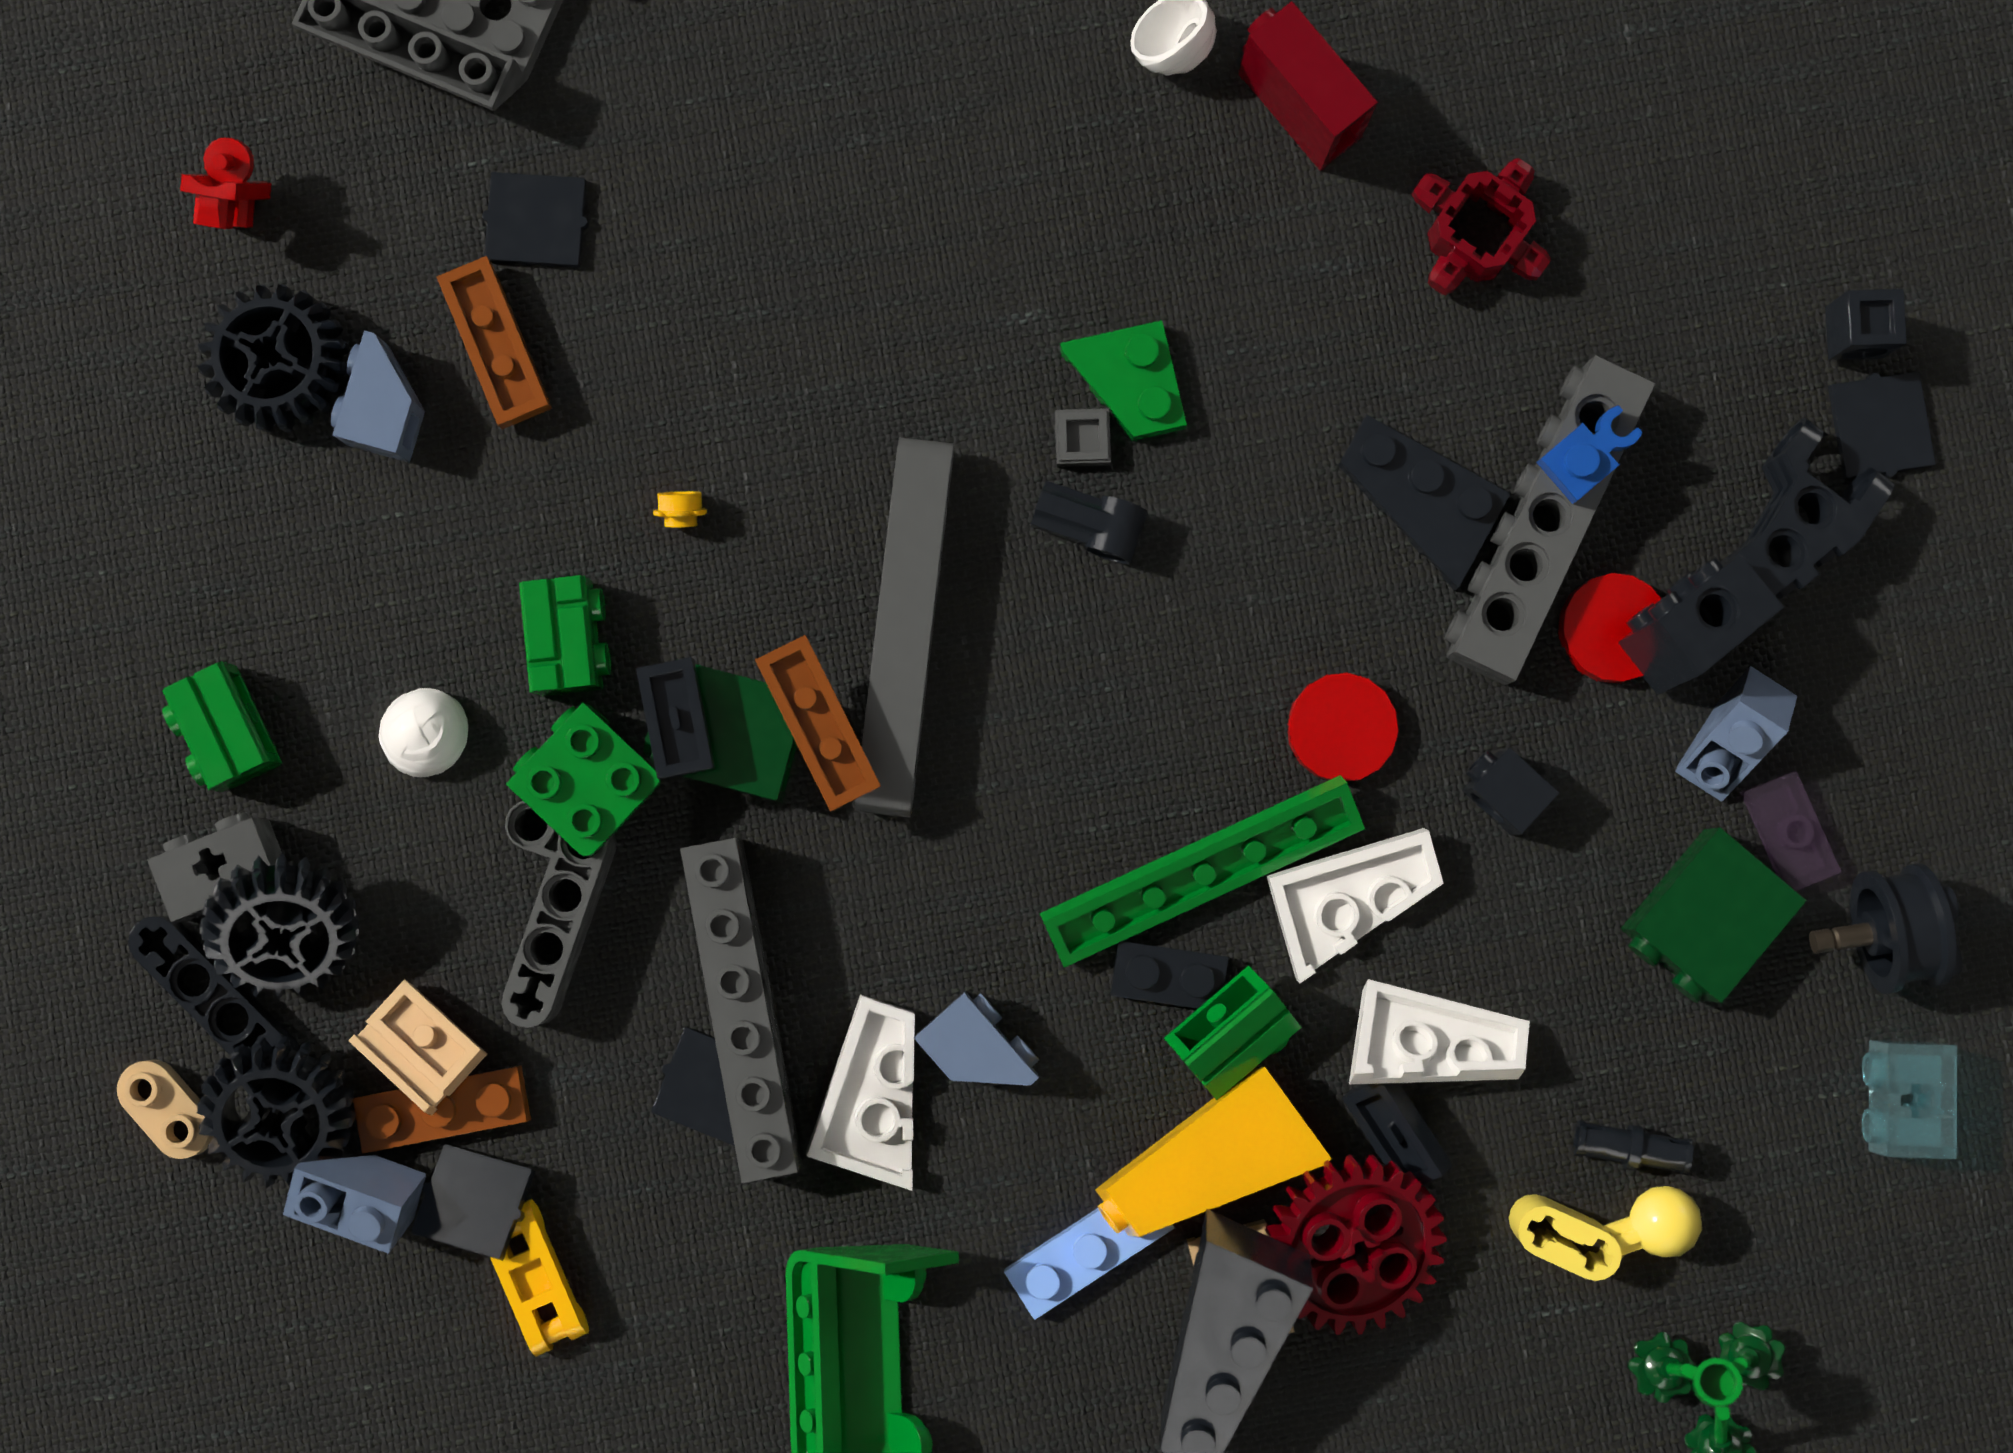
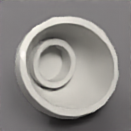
(1174, 36)
(423, 732)

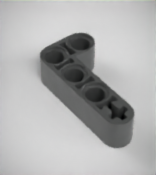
(551, 918)

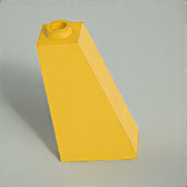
(1212, 1158)

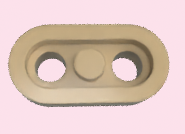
(168, 1103)

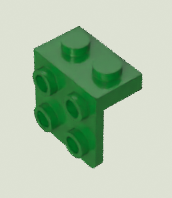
(583, 779)

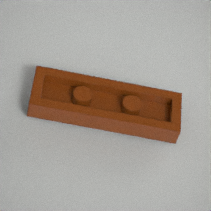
(494, 342)
(817, 723)
(476, 1105)

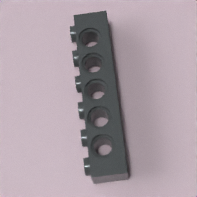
(1503, 653)
(742, 1010)

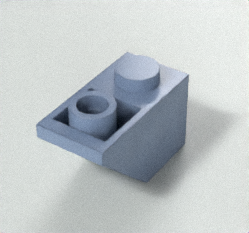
(379, 403)
(1738, 734)
(973, 1049)
(356, 1198)

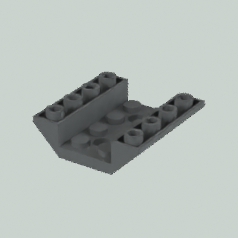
(439, 40)

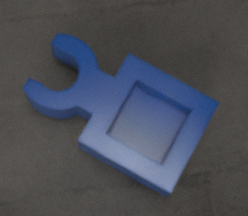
(1584, 458)

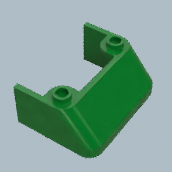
(849, 1346)

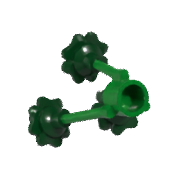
(1744, 1360)

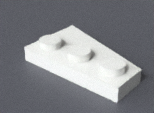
(1348, 894)
(1433, 1039)
(869, 1100)

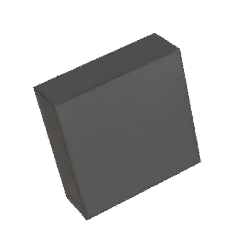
(1082, 437)

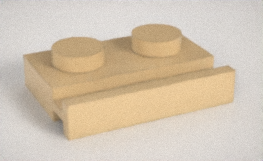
(418, 1047)

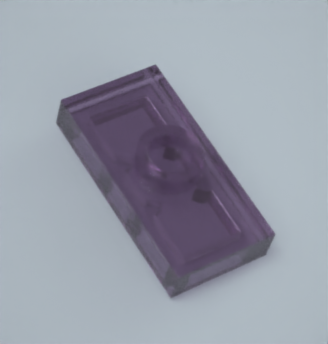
(1790, 831)

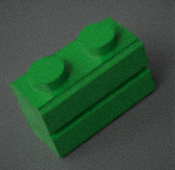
(563, 635)
(219, 727)
(1233, 1032)

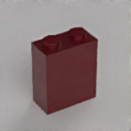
(1305, 84)

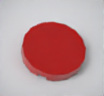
(1596, 621)
(1342, 727)

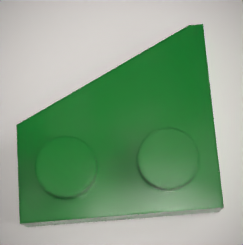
(1132, 377)

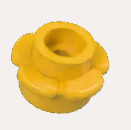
(680, 508)

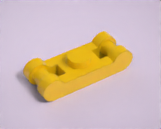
(535, 1280)

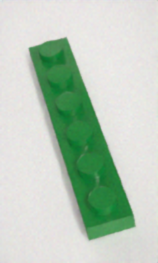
(1202, 871)

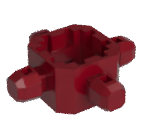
(1503, 196)

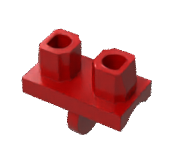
(224, 194)

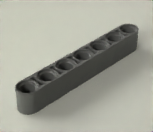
(905, 623)

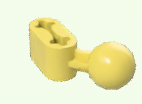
(1660, 1222)

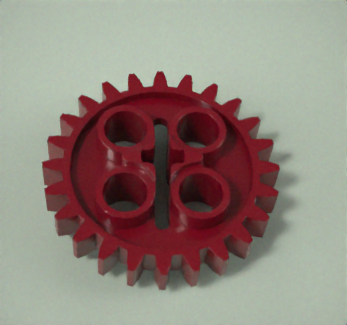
(1343, 1201)

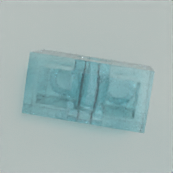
(1918, 1127)

